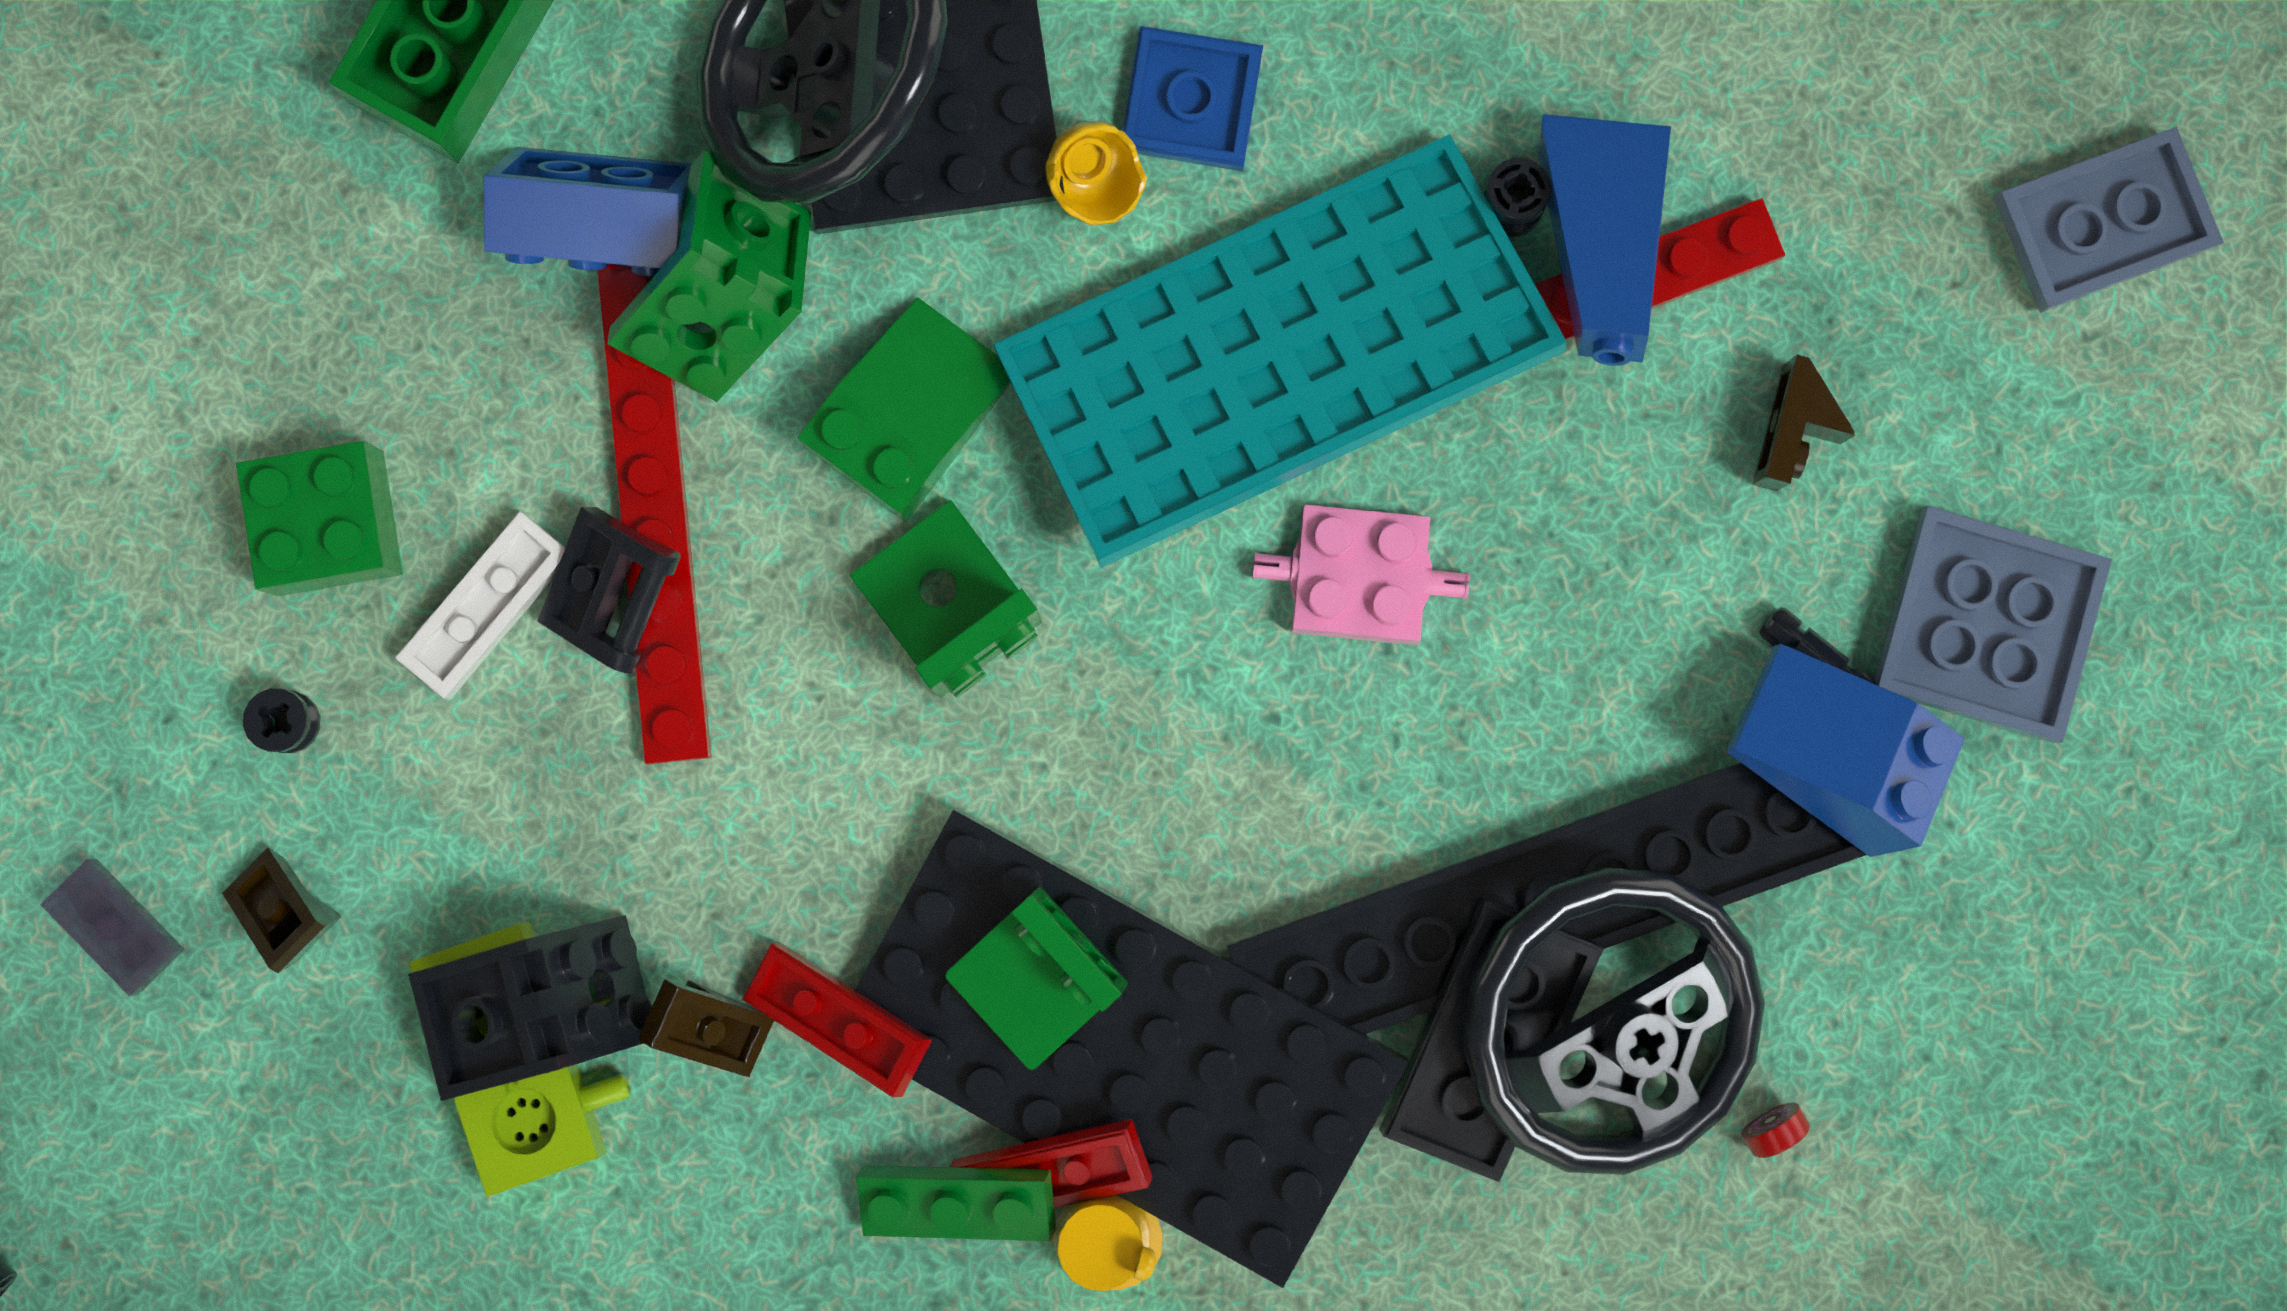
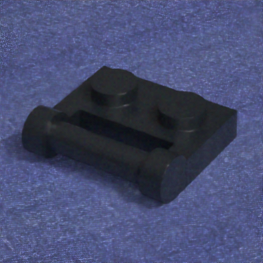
(591, 584)

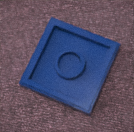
(1192, 97)

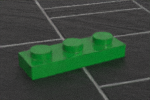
(956, 1203)

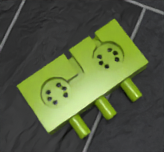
(531, 1123)

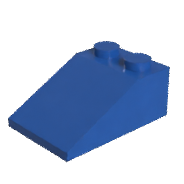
(1846, 751)

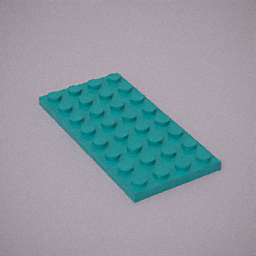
(1278, 349)

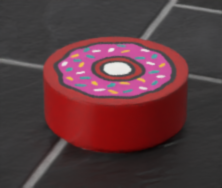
(1776, 1130)

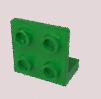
(1036, 979)

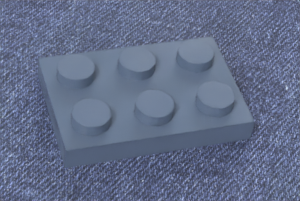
(2108, 219)

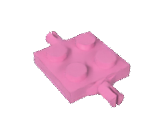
(1361, 575)

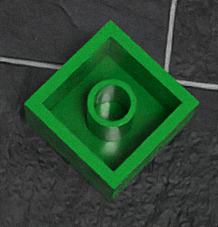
(319, 518)

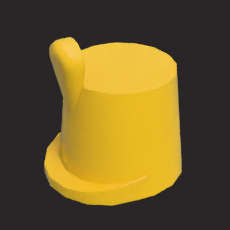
(1107, 1243)

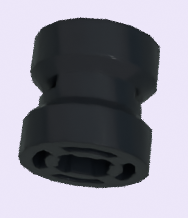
(1511, 206)

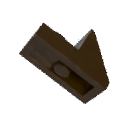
(1799, 408)
(278, 910)
(705, 1027)

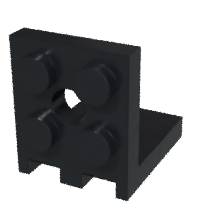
(533, 1005)

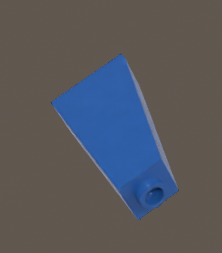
(1606, 227)

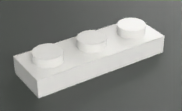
(483, 606)

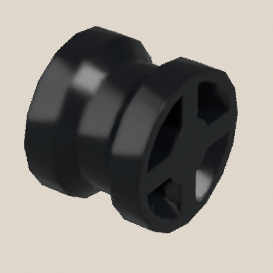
(295, 727)

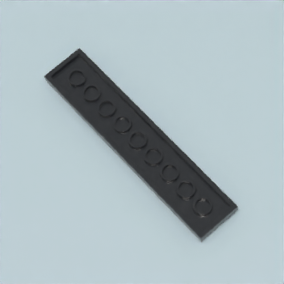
(1393, 948)

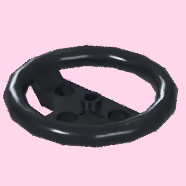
(835, 78)
(1623, 1038)

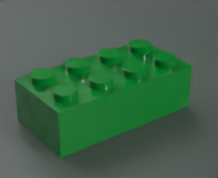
(436, 65)

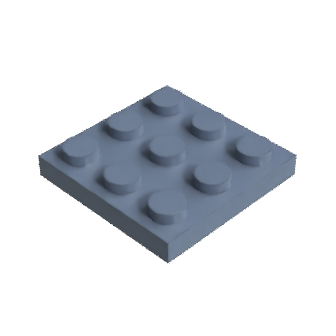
(1992, 624)

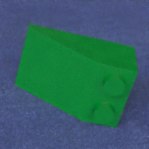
(907, 409)

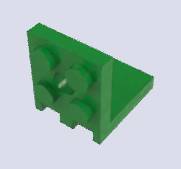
(721, 276)
(971, 630)

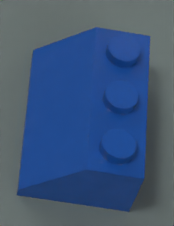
(584, 209)

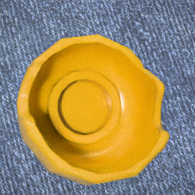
(1097, 171)

